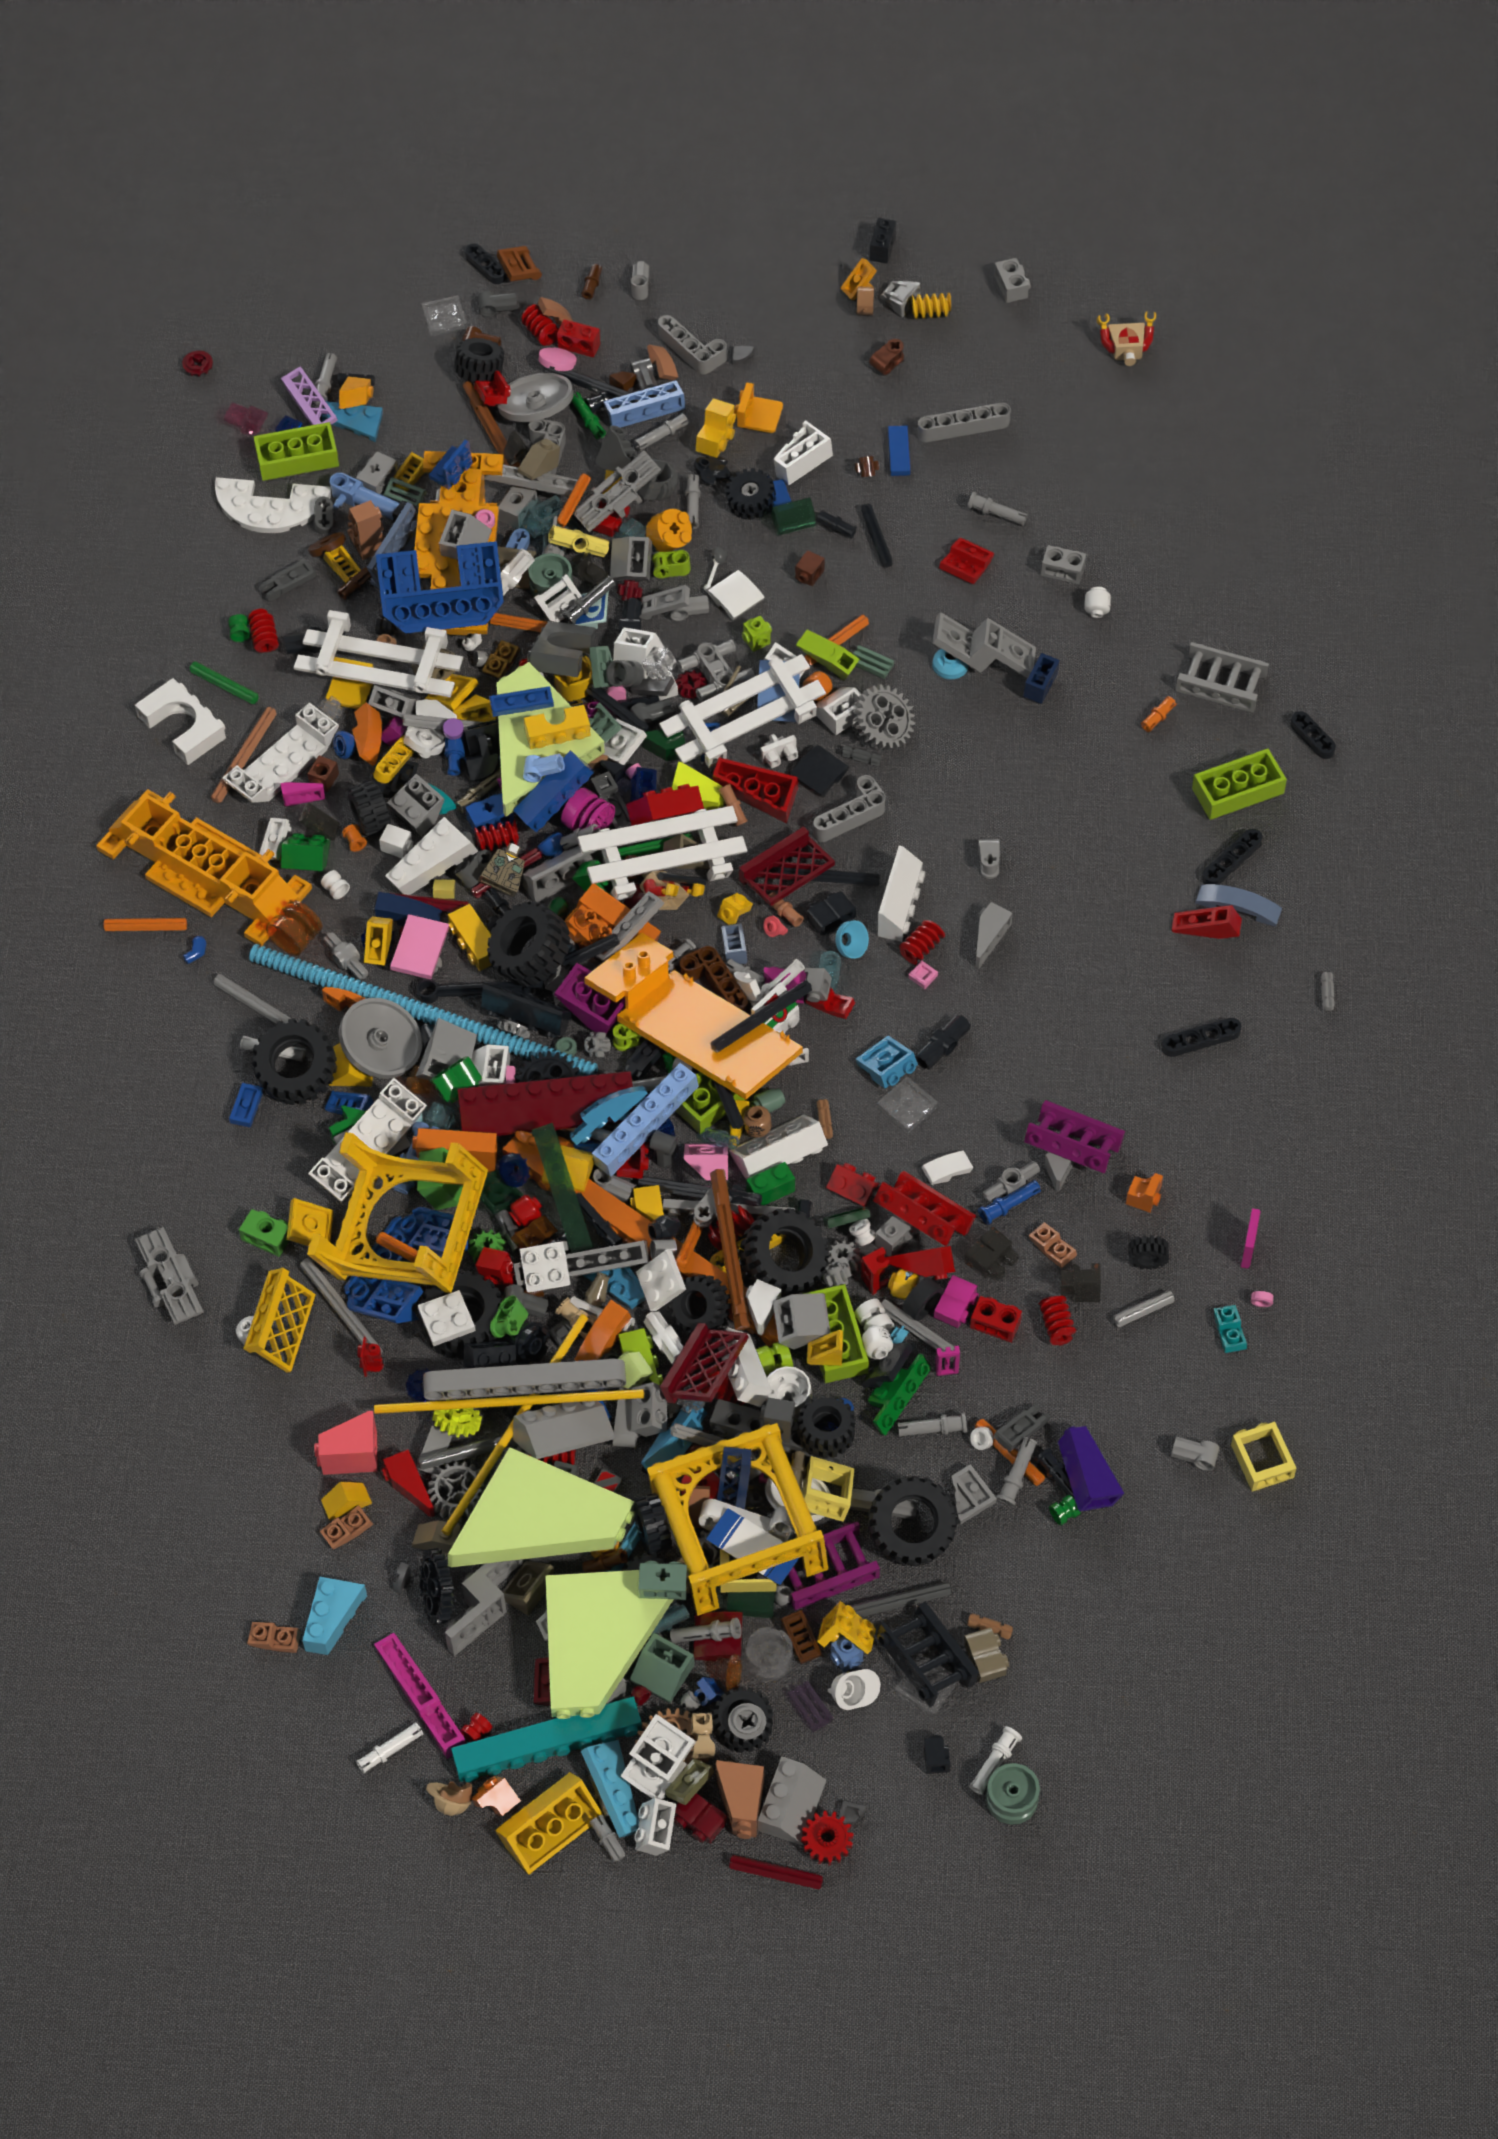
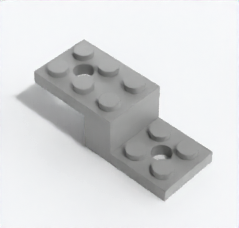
(984, 645)
(485, 1603)

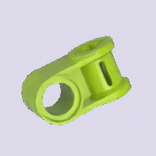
(673, 564)
(631, 1037)

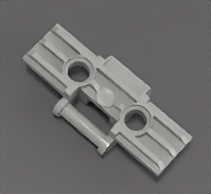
(620, 494)
(175, 1273)

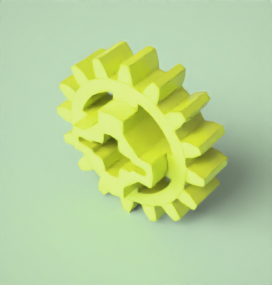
(458, 1421)

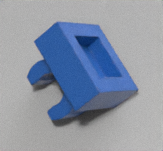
(710, 1689)

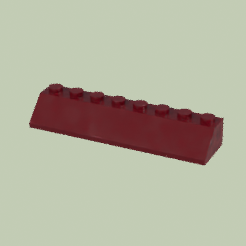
(536, 1103)

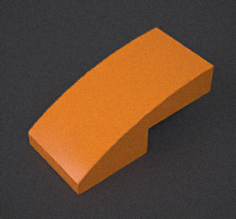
(339, 997)

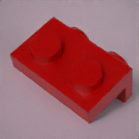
(493, 391)
(635, 1164)
(852, 1184)

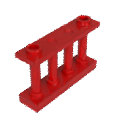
(924, 1208)

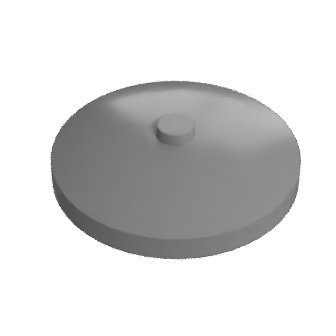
(536, 397)
(380, 1038)

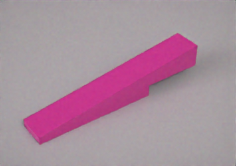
(420, 1694)

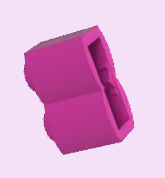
(956, 1301)

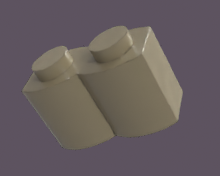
(985, 1654)

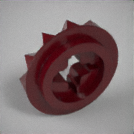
(199, 357)
(686, 689)

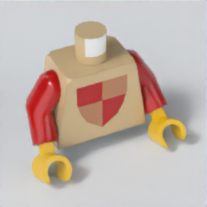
(1126, 340)
(669, 892)

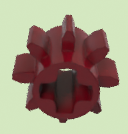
(629, 590)

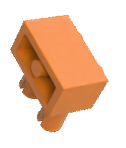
(585, 927)

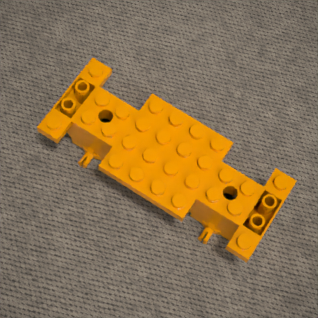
(466, 497)
(202, 863)

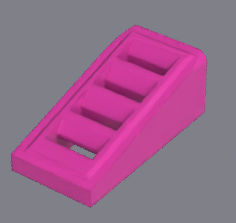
(301, 792)

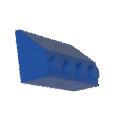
(553, 792)

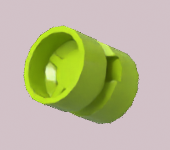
(767, 1359)

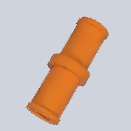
(1158, 714)

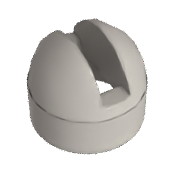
(480, 658)
(783, 1595)
(690, 1701)

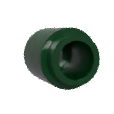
(559, 907)

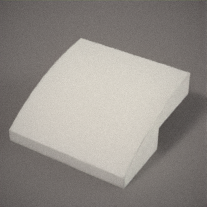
(735, 594)

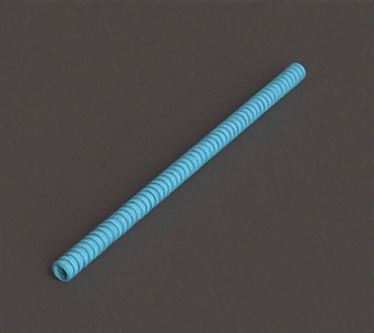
(485, 1034)

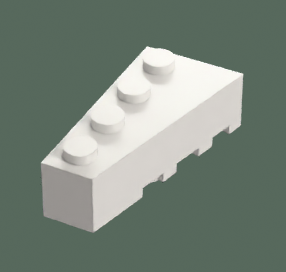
(430, 857)

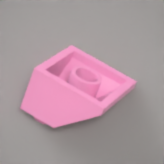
(706, 1158)

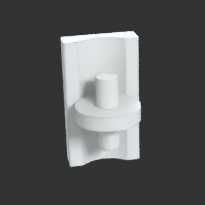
(778, 748)

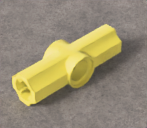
(567, 538)

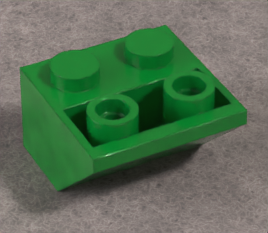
(305, 852)

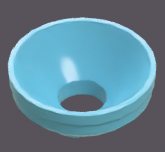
(948, 668)
(857, 939)

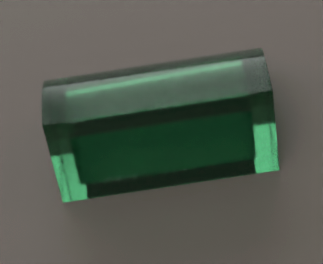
(793, 516)
(752, 1603)

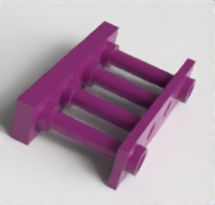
(1080, 1126)
(844, 1579)

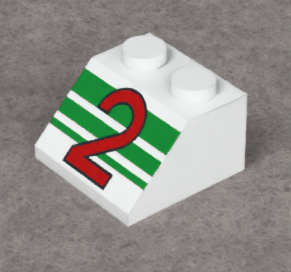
(784, 1019)

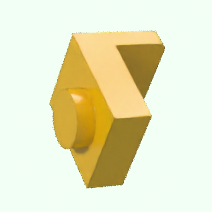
(733, 907)

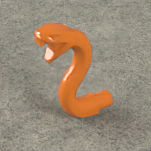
(528, 1138)

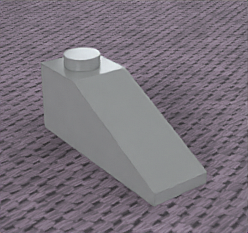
(992, 927)

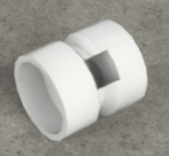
(873, 1314)

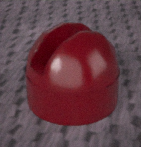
(641, 1694)

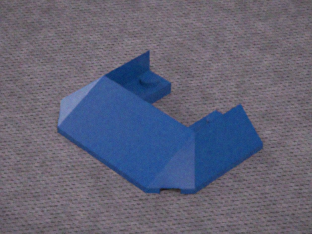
(441, 608)
(395, 1299)

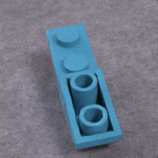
(613, 1105)
(668, 1446)

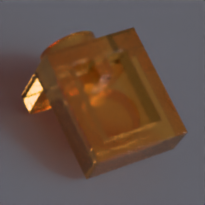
(416, 1084)

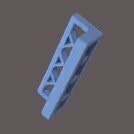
(646, 407)

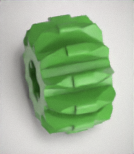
(485, 1240)

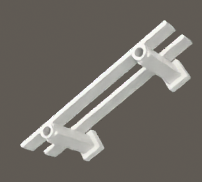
(426, 659)
(713, 742)
(710, 849)

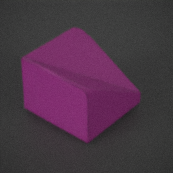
(393, 731)

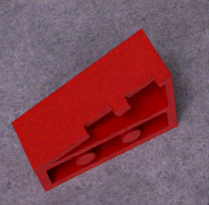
(665, 805)

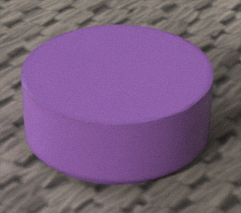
(453, 728)

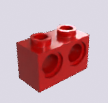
(578, 338)
(993, 1323)

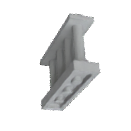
(1216, 692)

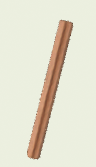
(245, 751)

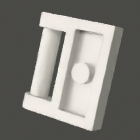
(562, 602)

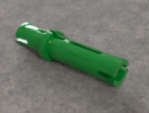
(591, 421)

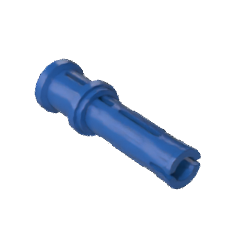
(1001, 1205)

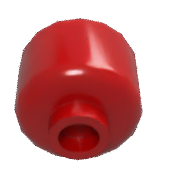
(525, 1210)

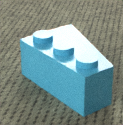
(330, 1612)

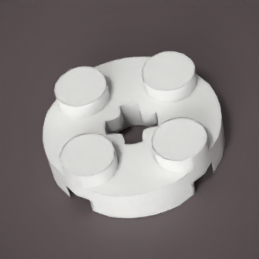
(424, 741)

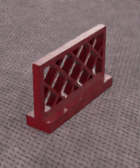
(775, 857)
(690, 1360)

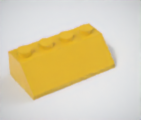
(549, 1822)

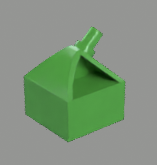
(438, 1194)

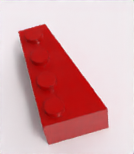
(759, 787)

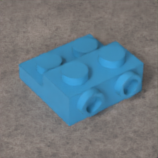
(887, 1062)

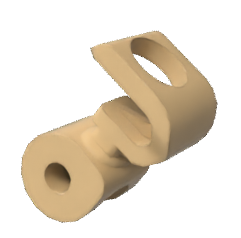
(702, 1726)

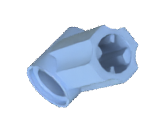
(536, 767)

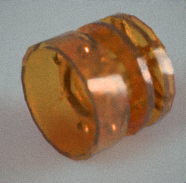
(294, 927)

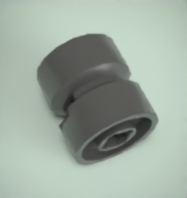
(624, 673)

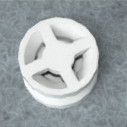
(862, 1232)

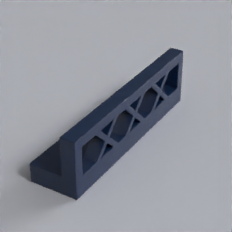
(742, 1479)

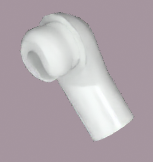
(472, 642)

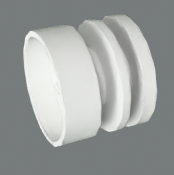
(791, 1385)

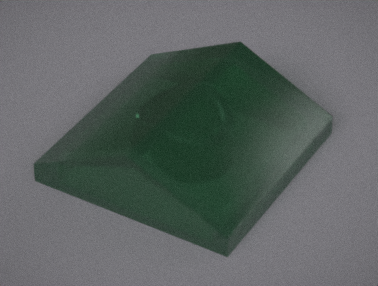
(497, 1194)

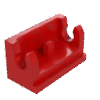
(873, 1268)

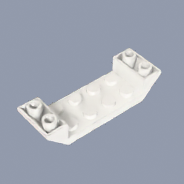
(286, 757)
(379, 1129)

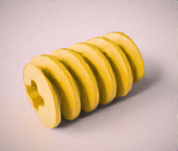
(931, 305)

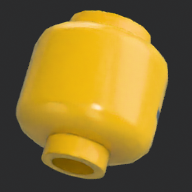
(902, 1283)

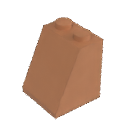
(741, 1794)

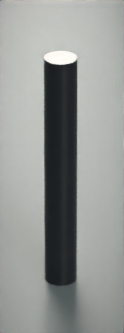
(680, 878)

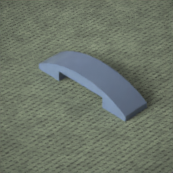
(1242, 900)

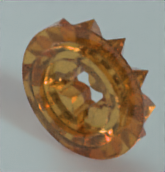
(733, 1672)

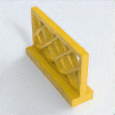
(268, 1311)

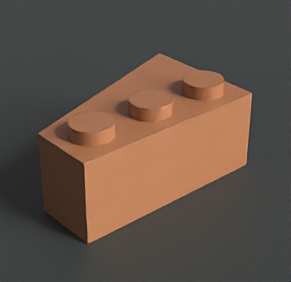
(365, 528)

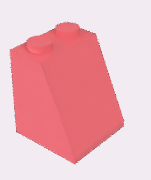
(349, 1446)

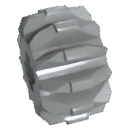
(845, 1254)

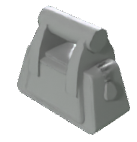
(901, 298)

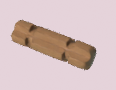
(825, 1118)
(975, 1621)

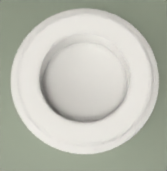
(981, 1438)

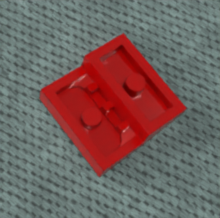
(966, 560)

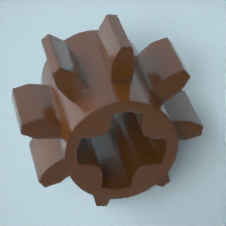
(867, 466)

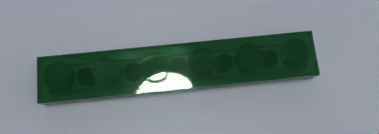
(562, 1188)

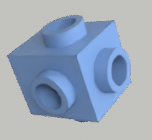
(843, 1657)

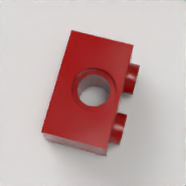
(497, 1267)

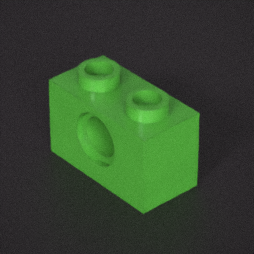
(272, 1241)

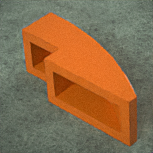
(368, 733)
(604, 1332)

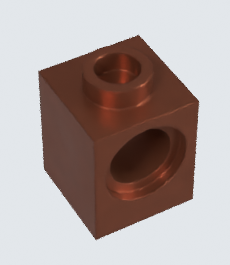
(809, 568)
(326, 768)

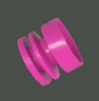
(587, 809)

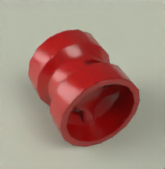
(477, 1728)

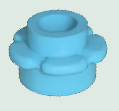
(898, 1335)

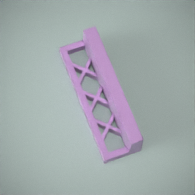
(301, 399)

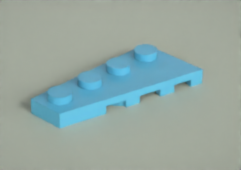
(606, 1767)

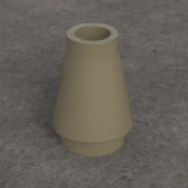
(598, 1289)

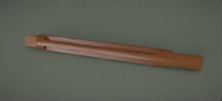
(487, 421)
(730, 1251)

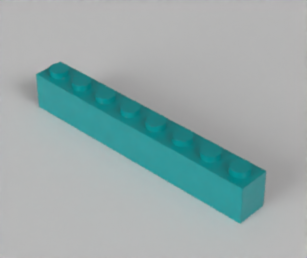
(545, 1740)

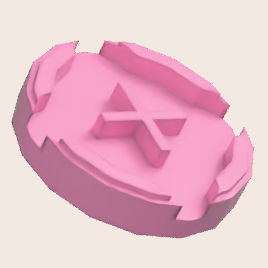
(558, 358)

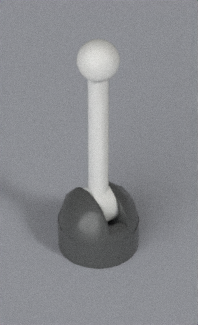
(718, 557)

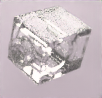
(659, 663)

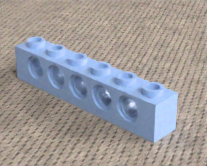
(645, 1119)

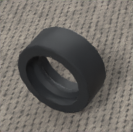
(922, 1299)

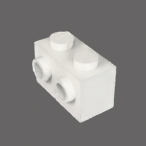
(655, 1826)

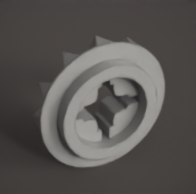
(514, 1028)
(745, 1711)

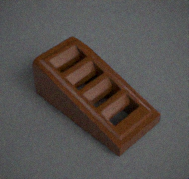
(795, 1618)

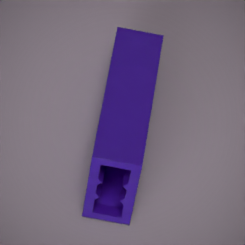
(1088, 1471)

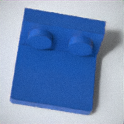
(452, 465)

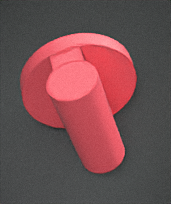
(773, 927)

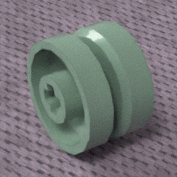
(546, 572)
(1012, 1793)

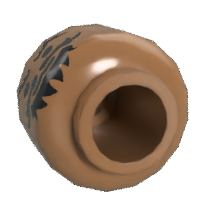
(757, 1121)

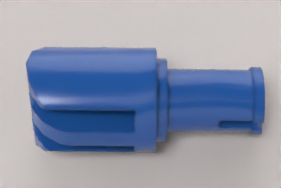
(454, 752)

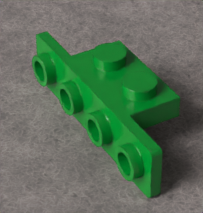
(895, 1395)

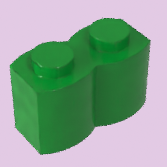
(457, 1076)

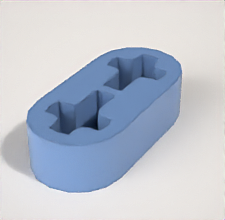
(517, 534)

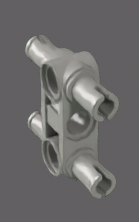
(714, 668)

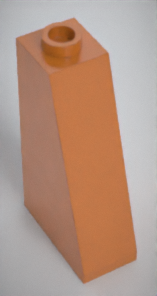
(480, 1145)

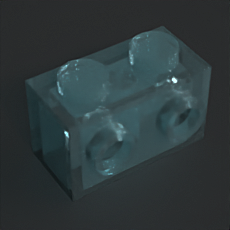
(540, 517)

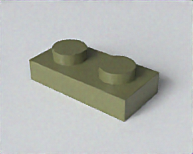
(689, 1781)

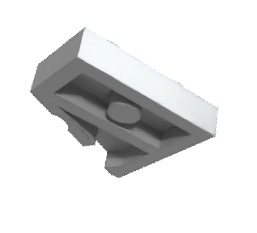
(970, 1494)

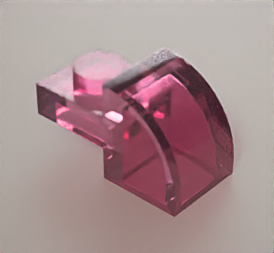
(249, 419)

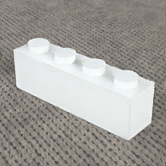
(748, 1374)

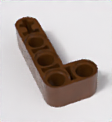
(709, 969)

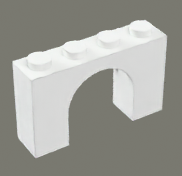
(175, 699)

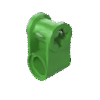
(508, 1317)

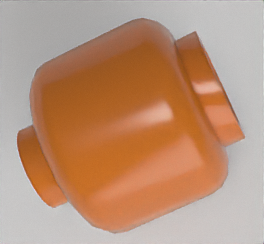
(824, 680)

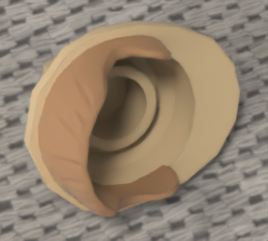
(450, 1798)

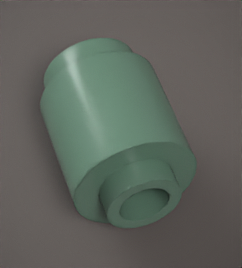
(770, 1099)

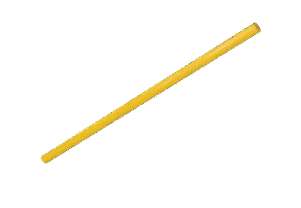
(509, 1401)
(508, 1434)

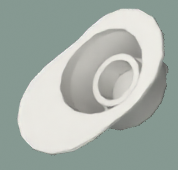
(855, 1689)

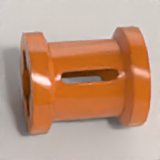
(354, 837)

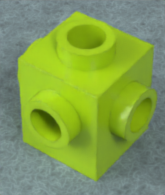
(756, 633)

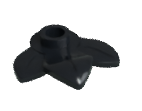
(712, 468)

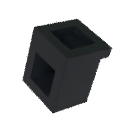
(936, 1755)

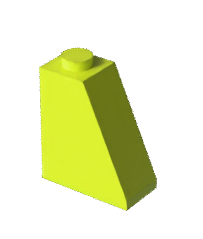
(708, 788)

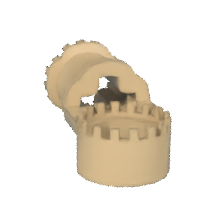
(572, 1313)

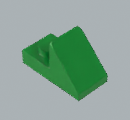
(351, 1117)

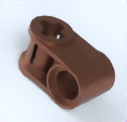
(888, 356)

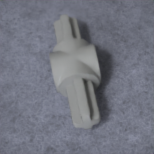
(346, 956)
(1015, 1174)

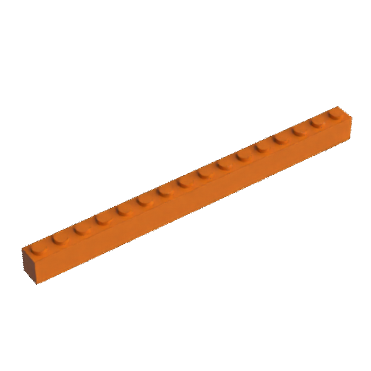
(634, 1228)

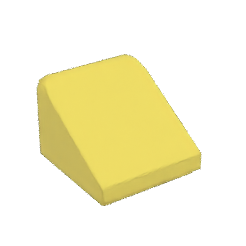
(444, 889)

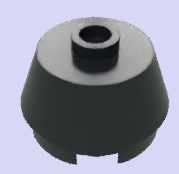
(530, 1342)

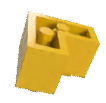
(716, 429)

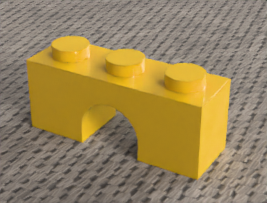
(542, 733)

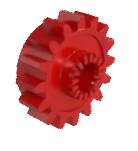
(827, 1850)

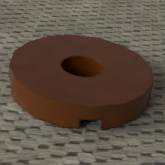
(327, 544)

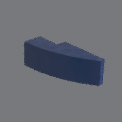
(398, 908)

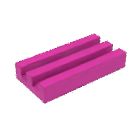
(947, 1354)

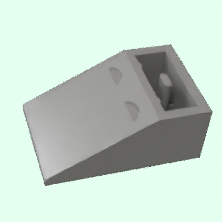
(445, 1047)

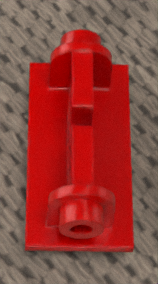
(370, 1357)

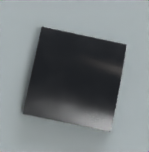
(820, 770)
(399, 780)
(887, 1368)

